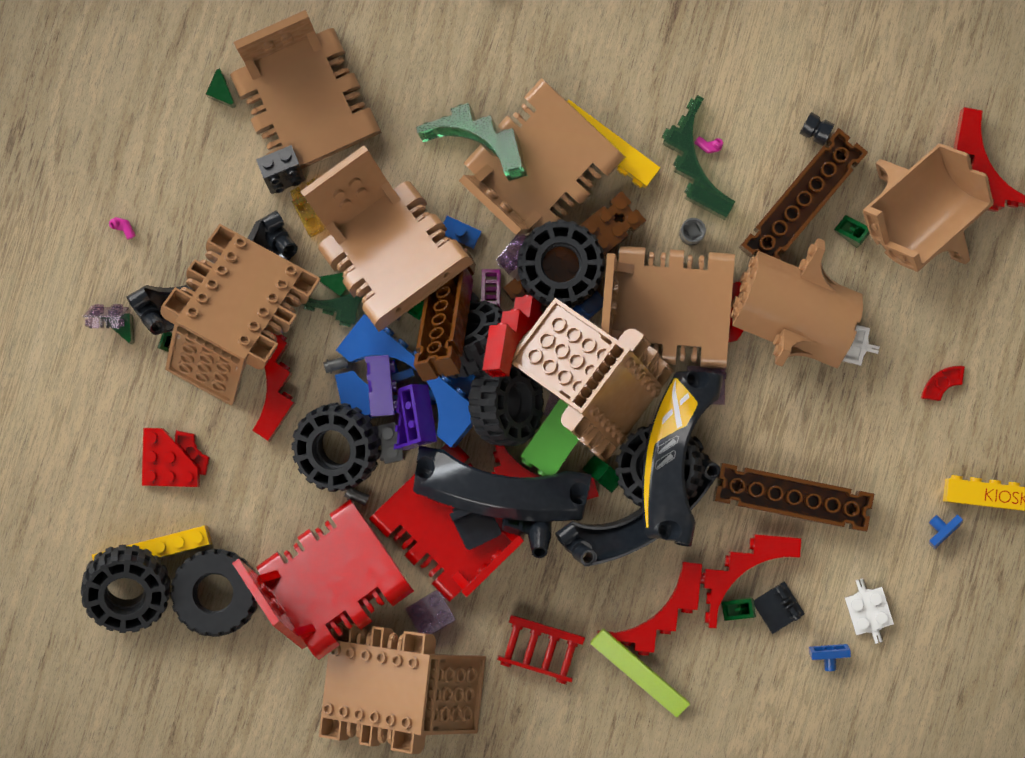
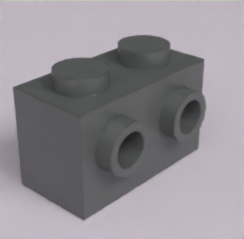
(388, 439)

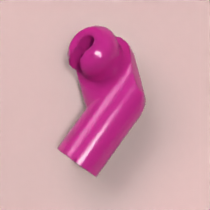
(709, 147)
(122, 225)

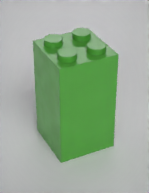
(550, 443)

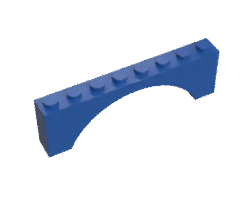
(356, 392)
(451, 402)

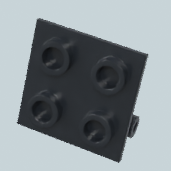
(778, 607)

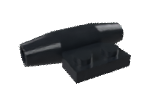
(538, 534)

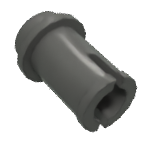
(335, 364)
(357, 496)

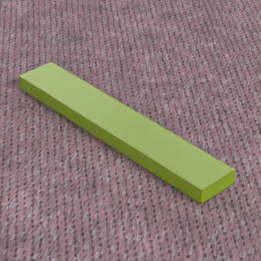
(640, 672)

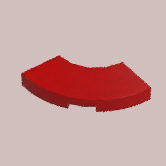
(942, 381)
(188, 444)

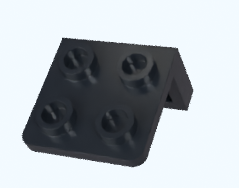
(281, 170)
(474, 527)

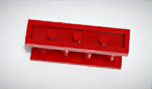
(555, 634)

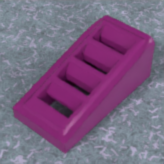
(491, 273)

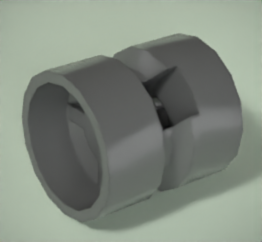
(692, 231)

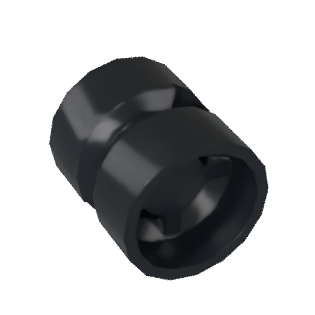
(817, 129)

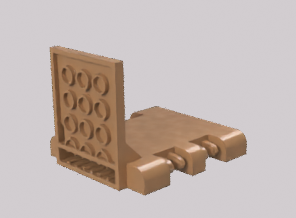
(300, 91)
(556, 152)
(382, 238)
(671, 303)
(230, 311)
(598, 377)
(398, 689)

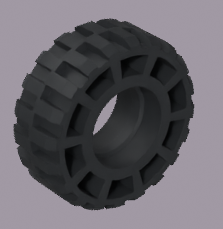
(561, 235)
(480, 317)
(506, 407)
(632, 460)
(314, 461)
(186, 599)
(119, 613)

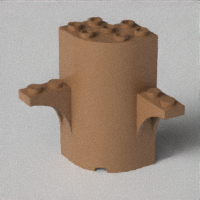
(928, 207)
(798, 308)

